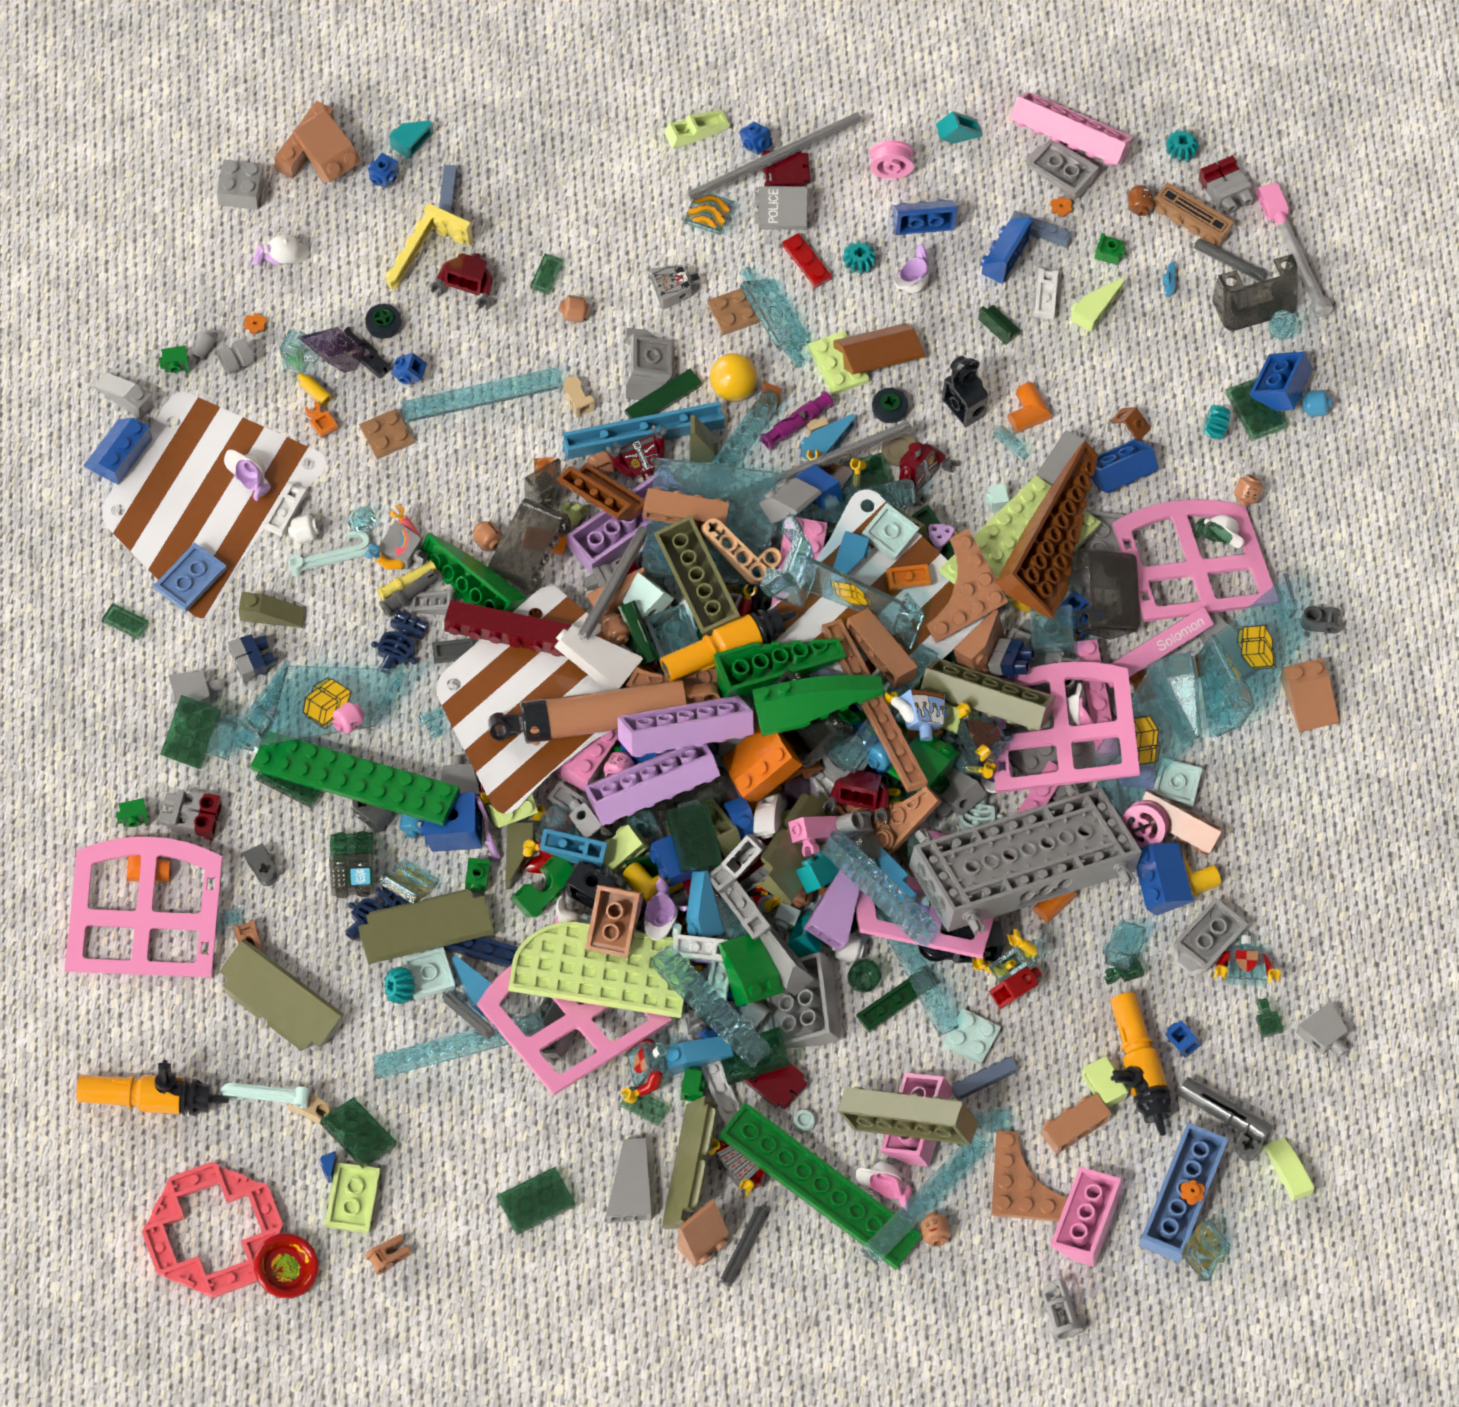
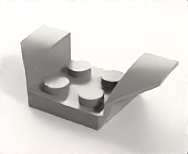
(649, 363)

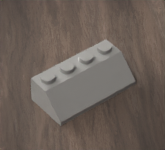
(791, 969)

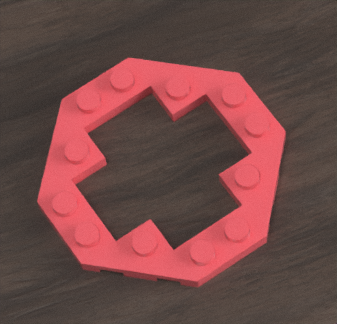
(168, 1211)

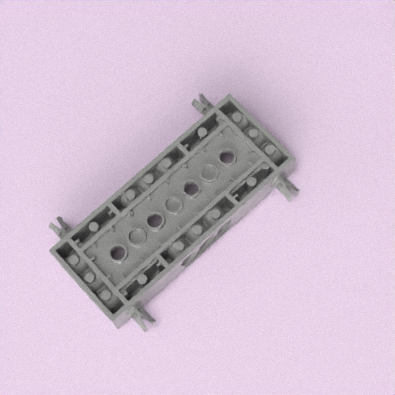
(1036, 871)

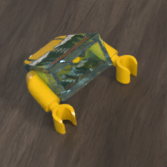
(1012, 961)

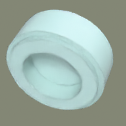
(804, 1121)

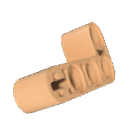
(737, 547)

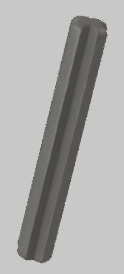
(1230, 260)
(468, 1015)
(743, 1246)

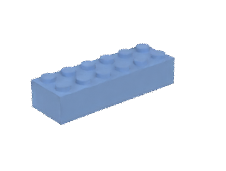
(1172, 1216)

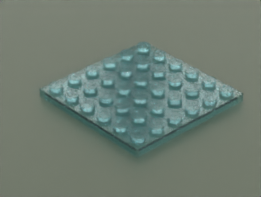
(746, 519)

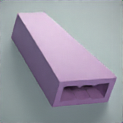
(834, 912)

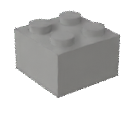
(240, 184)

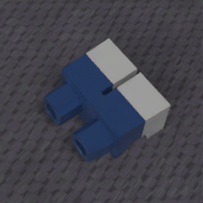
(248, 658)
(1010, 658)

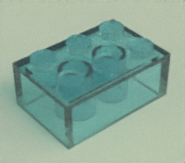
(670, 630)

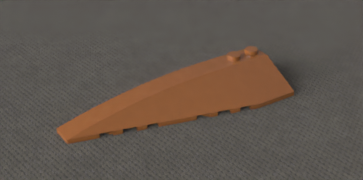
(1043, 555)

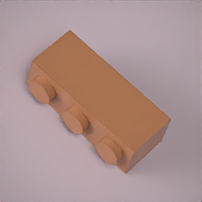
(1075, 1123)

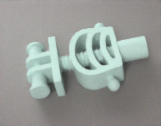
(978, 815)

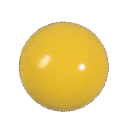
(733, 377)

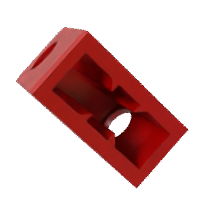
(1015, 986)

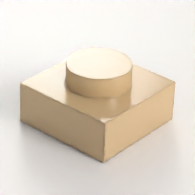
(816, 424)

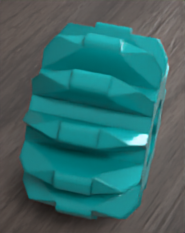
(1182, 145)
(859, 257)
(1216, 422)
(399, 985)

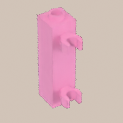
(812, 830)

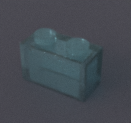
(1124, 945)

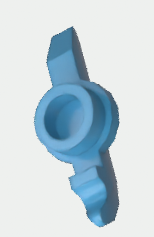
(1169, 280)

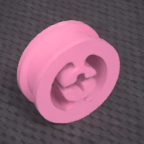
(891, 159)
(1154, 811)

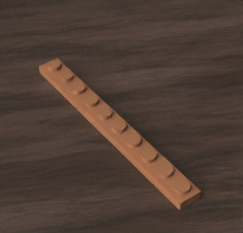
(879, 713)

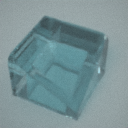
(361, 519)

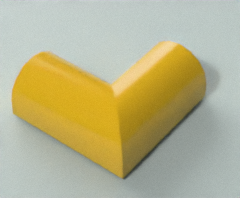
(1203, 879)
(642, 882)

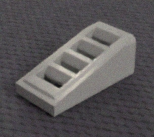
(441, 609)

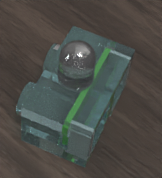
(295, 353)

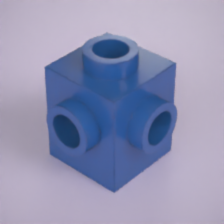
(756, 137)
(383, 170)
(409, 368)

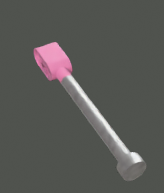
(1276, 209)

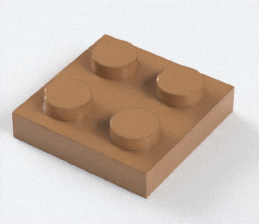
(732, 311)
(386, 434)

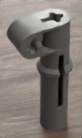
(1231, 1115)

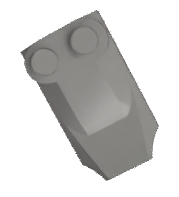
(1063, 168)
(1207, 938)

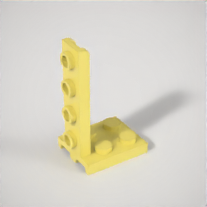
(434, 218)

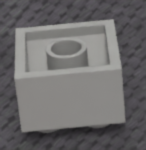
(788, 497)

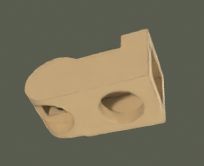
(576, 398)
(315, 1110)

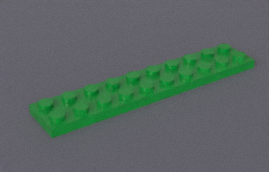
(358, 779)
(812, 1179)

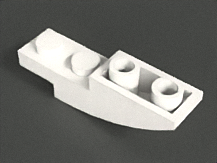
(768, 815)

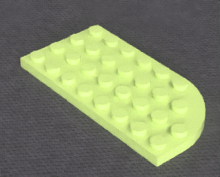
(1003, 530)
(559, 967)

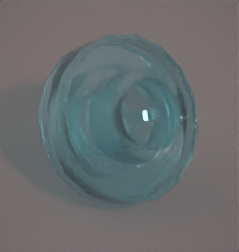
(1282, 325)
(644, 822)

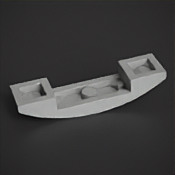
(739, 902)

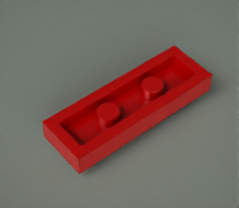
(806, 260)

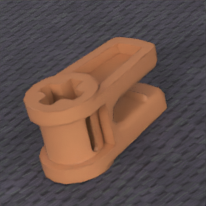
(249, 933)
(379, 1254)

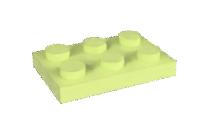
(832, 366)
(352, 1198)

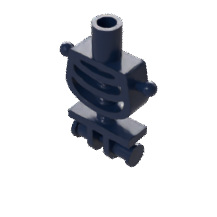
(393, 642)
(362, 907)

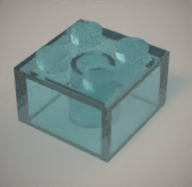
(1054, 634)

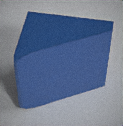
(328, 1165)

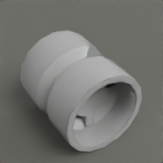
(233, 357)

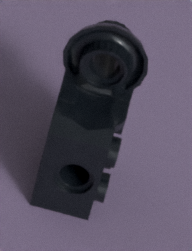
(964, 391)
(583, 885)
(992, 951)

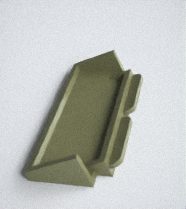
(785, 857)
(424, 925)
(279, 997)
(690, 1161)

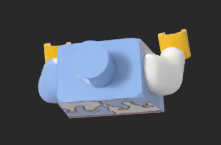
(920, 710)

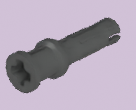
(401, 597)

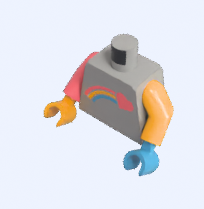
(400, 544)

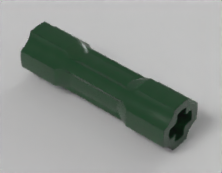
(632, 618)

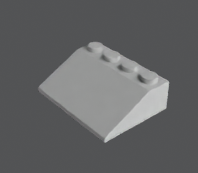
(811, 1014)

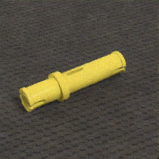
(403, 581)

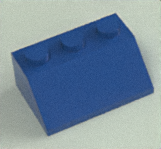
(924, 217)
(1006, 249)
(1282, 380)
(119, 449)
(1124, 465)
(1163, 877)

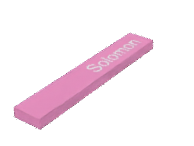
(1164, 642)

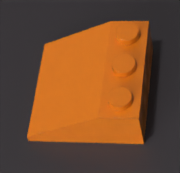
(760, 764)

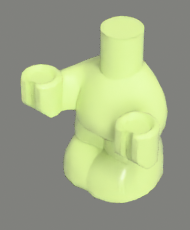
(575, 512)

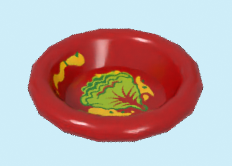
(286, 1265)

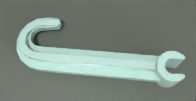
(300, 564)
(237, 1091)

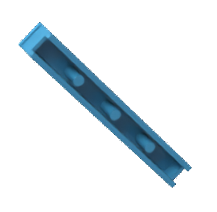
(677, 424)

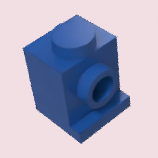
(1188, 1044)

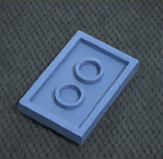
(190, 577)

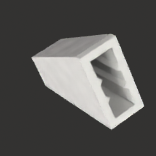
(598, 658)

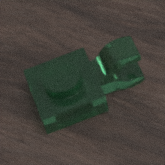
(1115, 973)
(1267, 1021)

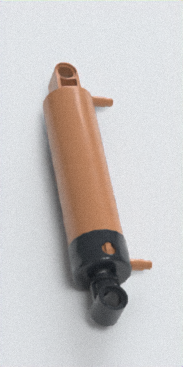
(593, 712)

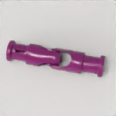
(795, 421)

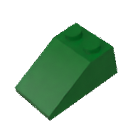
(933, 757)
(750, 970)

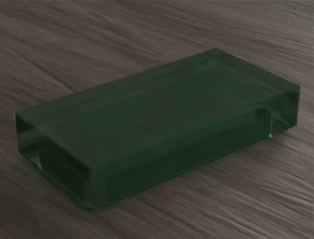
(546, 274)
(125, 621)
(646, 1108)

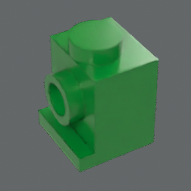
(1109, 249)
(174, 359)
(132, 813)
(480, 867)
(692, 1084)

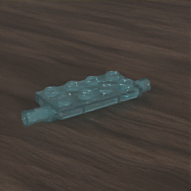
(775, 315)

